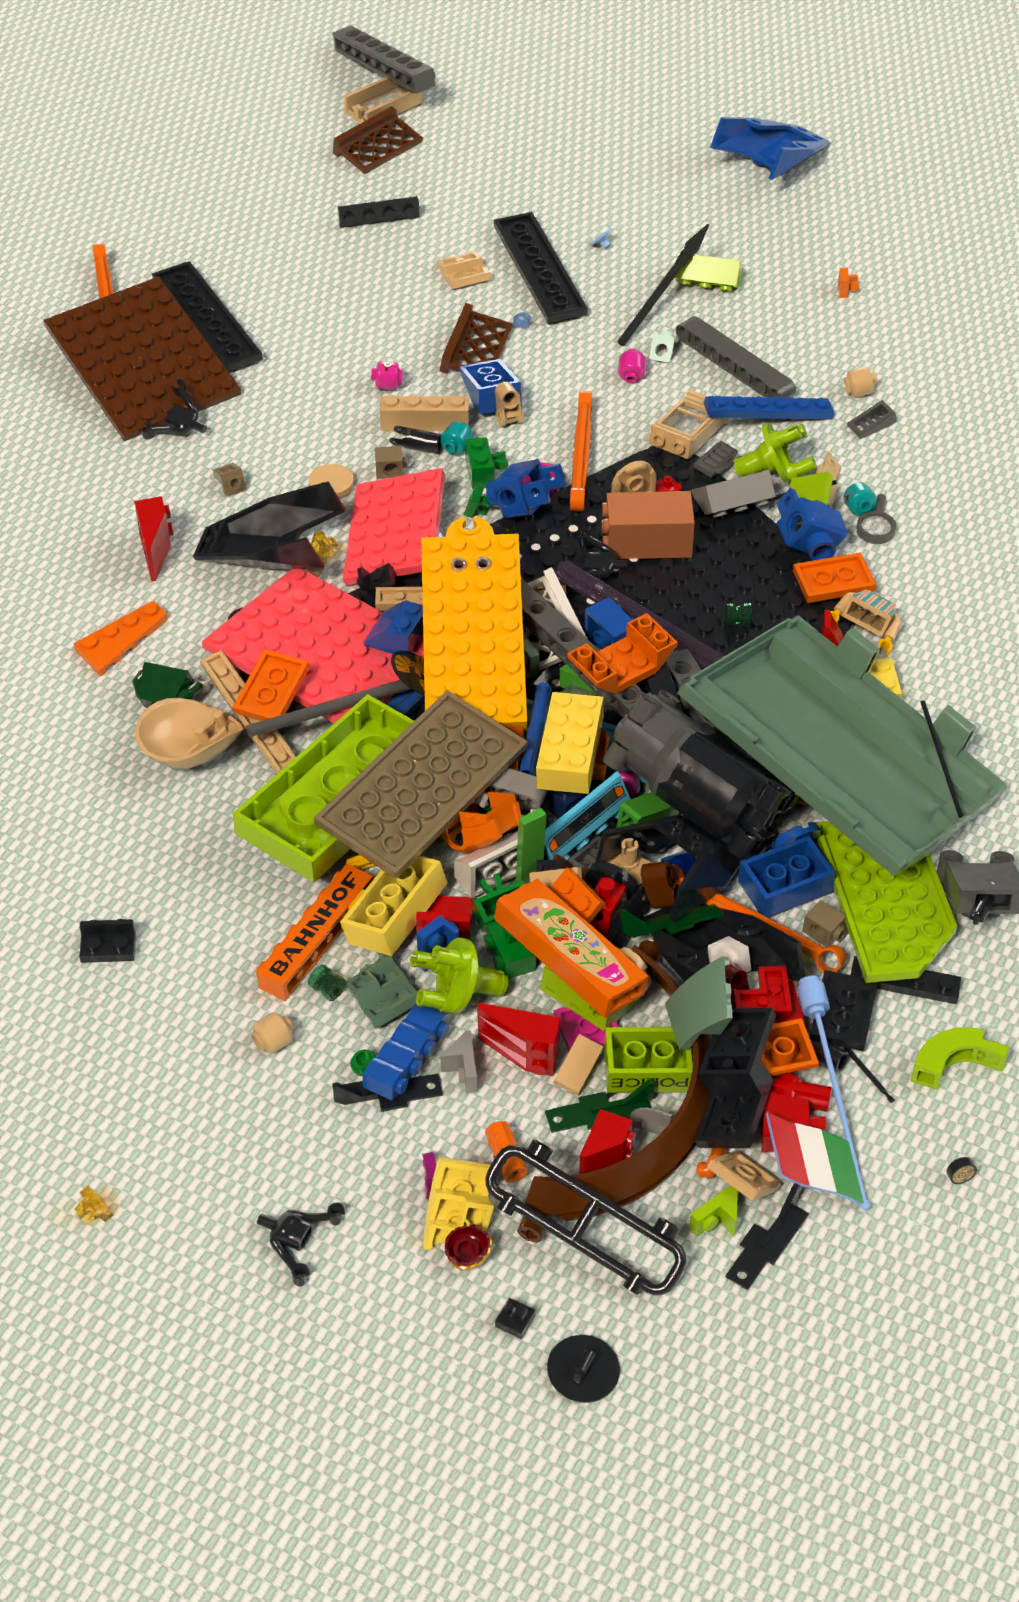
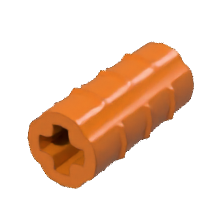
(499, 1136)

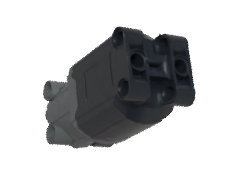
(700, 773)

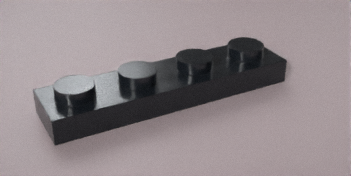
(378, 212)
(929, 985)

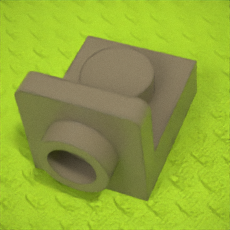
(230, 478)

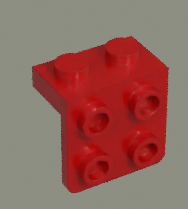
(453, 909)

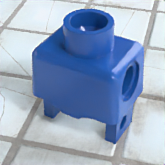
(520, 498)
(820, 528)

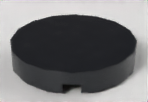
(603, 869)

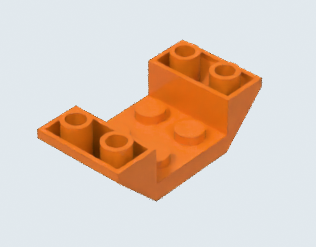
(628, 659)

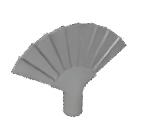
(650, 1119)

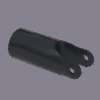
(417, 439)

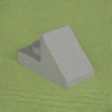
(461, 1058)

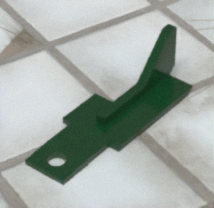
(636, 927)
(589, 1106)

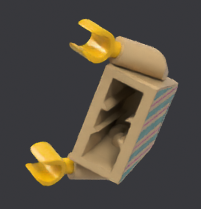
(871, 613)

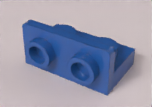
(436, 933)

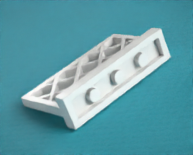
(561, 604)

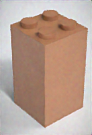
(649, 524)

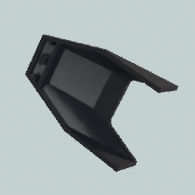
(270, 531)

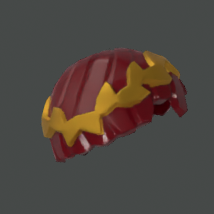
(467, 1247)

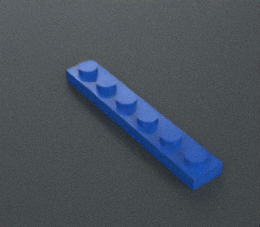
(768, 407)

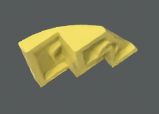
(456, 1199)

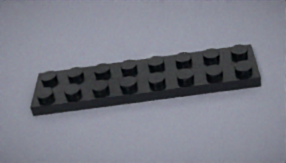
(540, 267)
(210, 316)

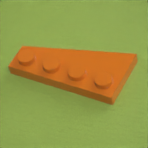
(113, 640)

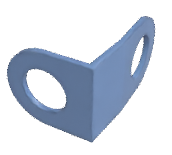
(524, 323)

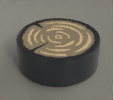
(961, 1170)

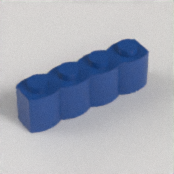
(405, 1051)

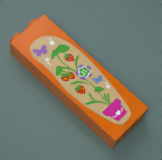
(571, 947)

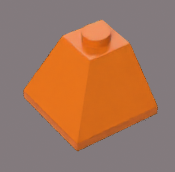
(789, 1048)

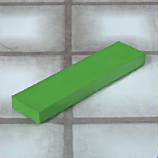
(530, 843)

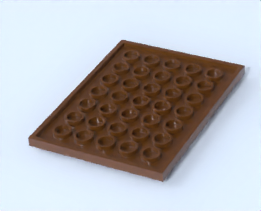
(134, 351)

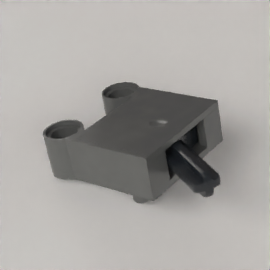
(980, 887)

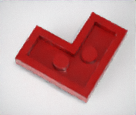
(772, 993)

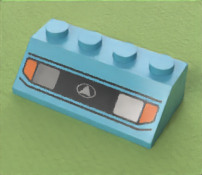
(585, 817)

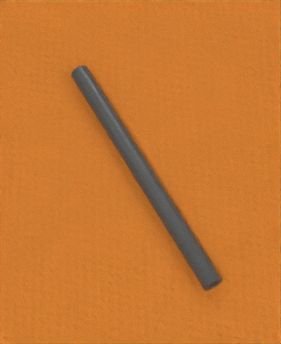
(324, 708)

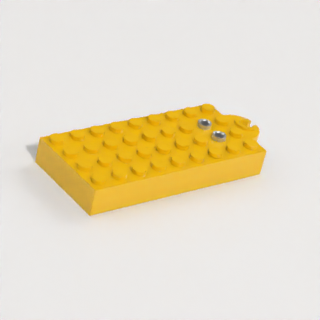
(474, 620)

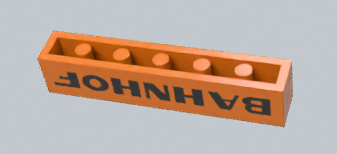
(311, 935)

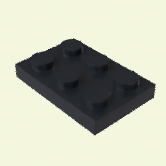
(849, 1012)

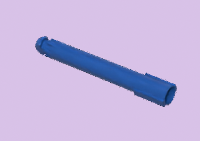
(536, 728)

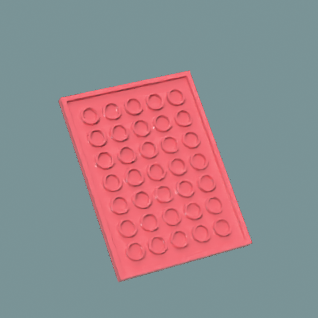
(315, 624)

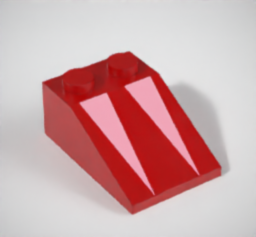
(521, 1036)

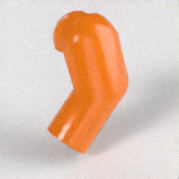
(702, 1170)

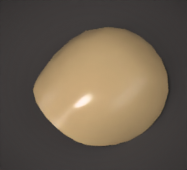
(185, 732)

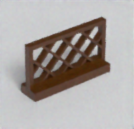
(367, 132)
(465, 326)

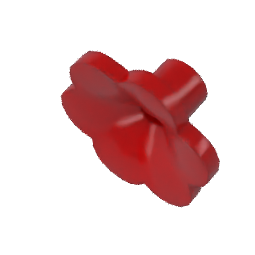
(667, 485)

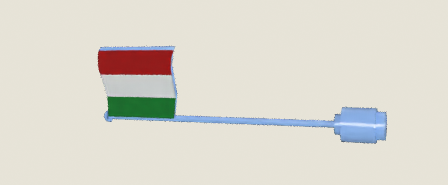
(809, 1153)

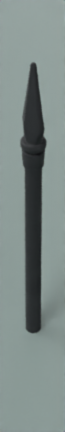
(691, 247)

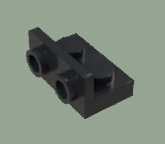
(107, 940)

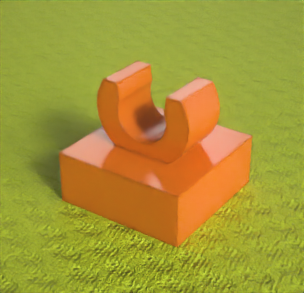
(846, 282)

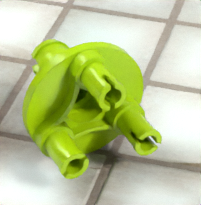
(774, 454)
(456, 976)

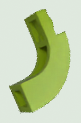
(952, 1047)

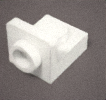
(735, 950)

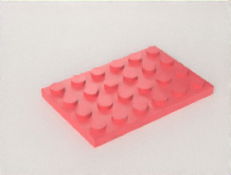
(390, 522)

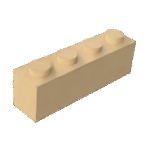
(422, 412)

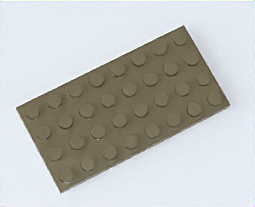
(420, 784)

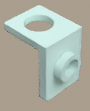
(663, 338)

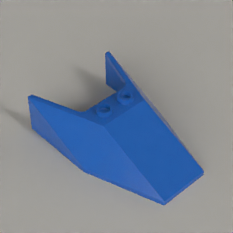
(767, 142)

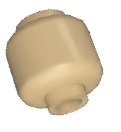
(860, 382)
(272, 1033)

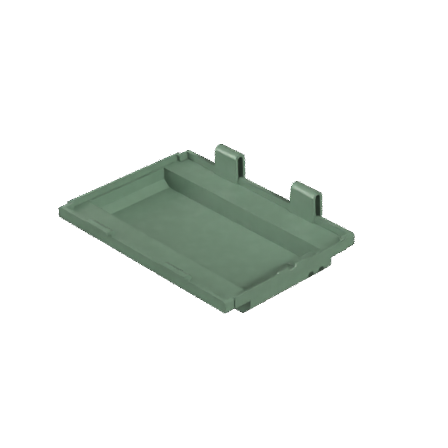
(845, 740)

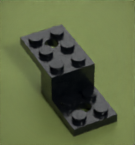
(736, 1080)

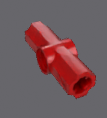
(792, 1085)

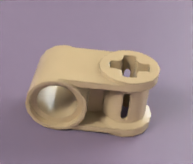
(509, 408)

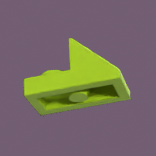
(720, 1209)

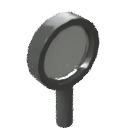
(876, 525)

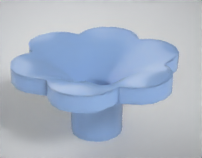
(602, 239)

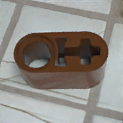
(660, 883)

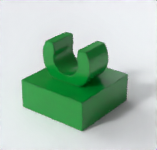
(477, 502)

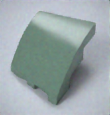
(382, 991)
(701, 1004)

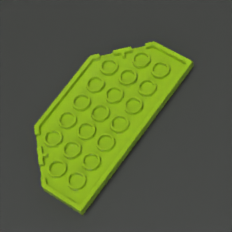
(892, 920)

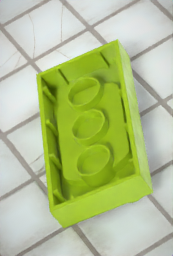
(284, 809)

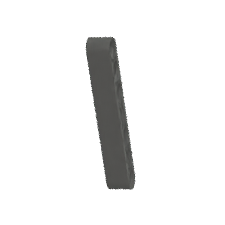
(734, 359)

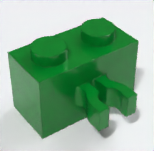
(481, 462)
(485, 906)
(508, 952)

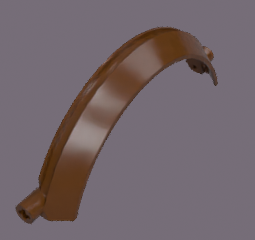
(645, 1169)

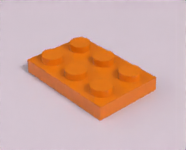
(833, 577)
(271, 686)
(577, 894)

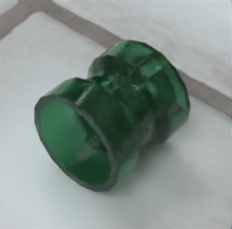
(738, 614)
(326, 982)

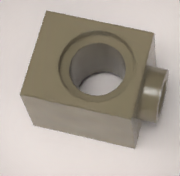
(389, 462)
(824, 924)

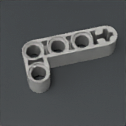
(522, 785)

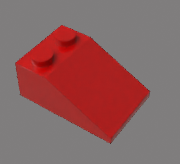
(154, 532)

